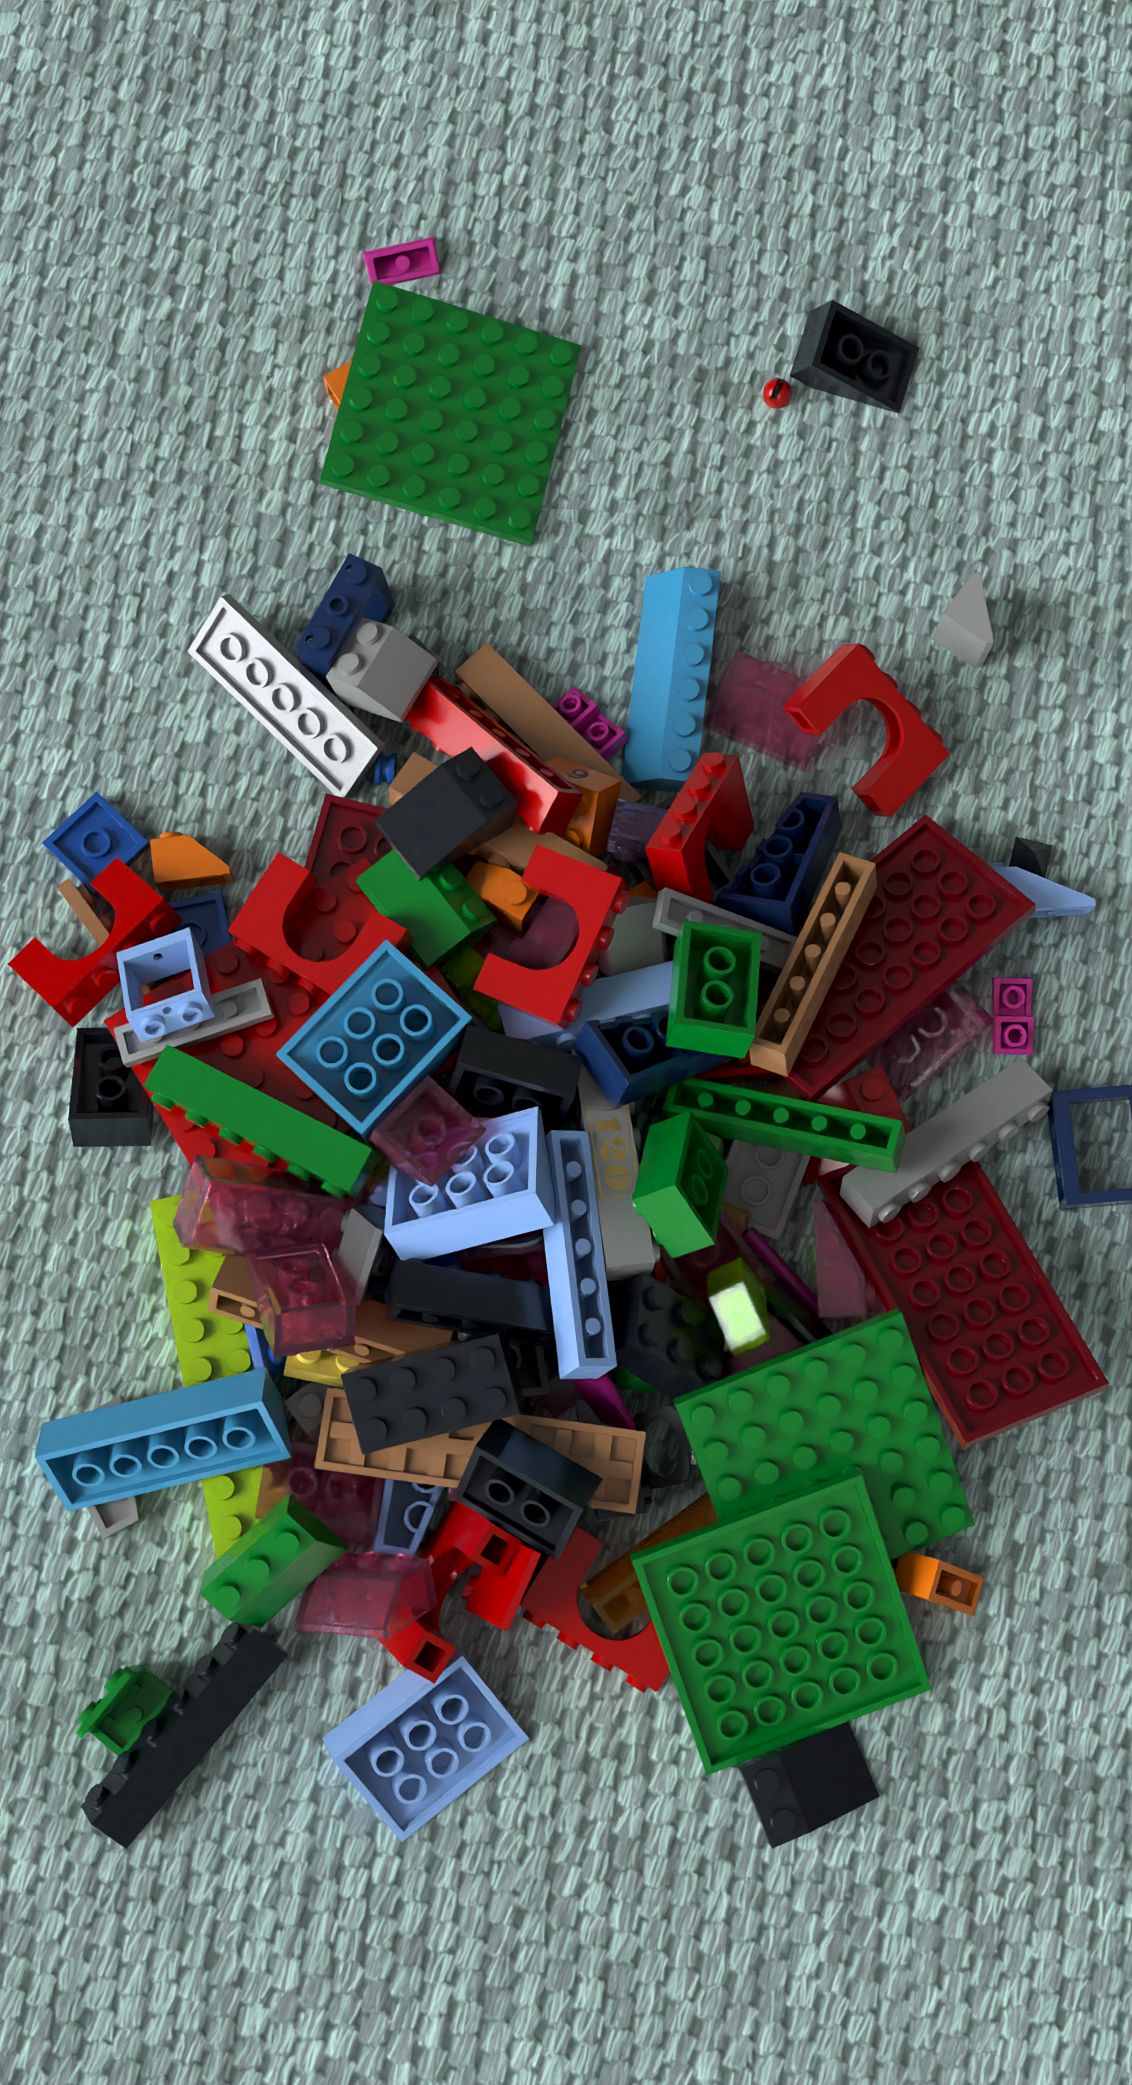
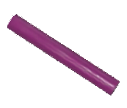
(781, 1269)

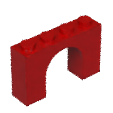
(910, 748)
(708, 805)
(267, 924)
(80, 984)
(556, 992)
(455, 1545)
(554, 1601)

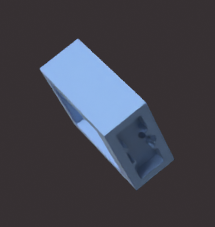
(140, 966)

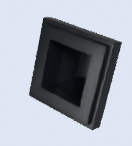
(1030, 856)

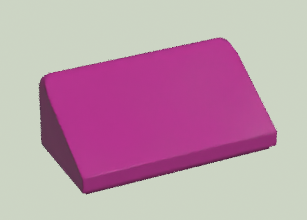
(403, 262)
(605, 1401)

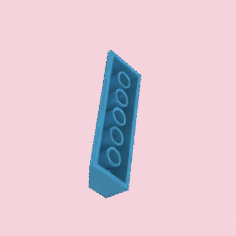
(671, 678)
(164, 1440)

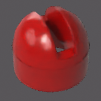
(783, 397)

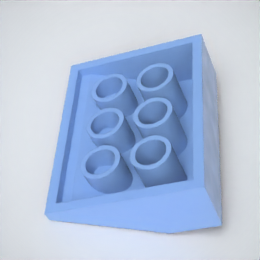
(486, 1196)
(422, 1741)

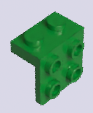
(131, 1702)

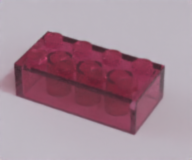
(252, 1207)

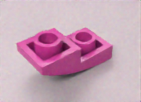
(590, 723)
(1012, 1015)

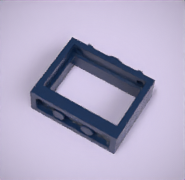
(352, 595)
(1064, 1148)

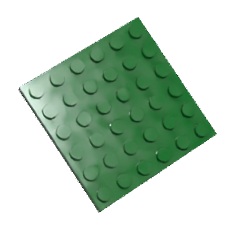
(450, 414)
(824, 1414)
(781, 1621)

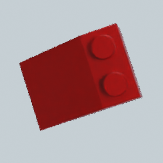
(863, 1093)
(498, 1597)

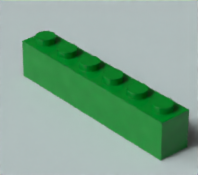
(261, 1122)
(790, 1124)

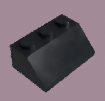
(527, 1487)

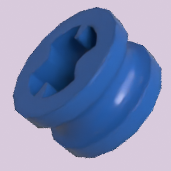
(385, 768)

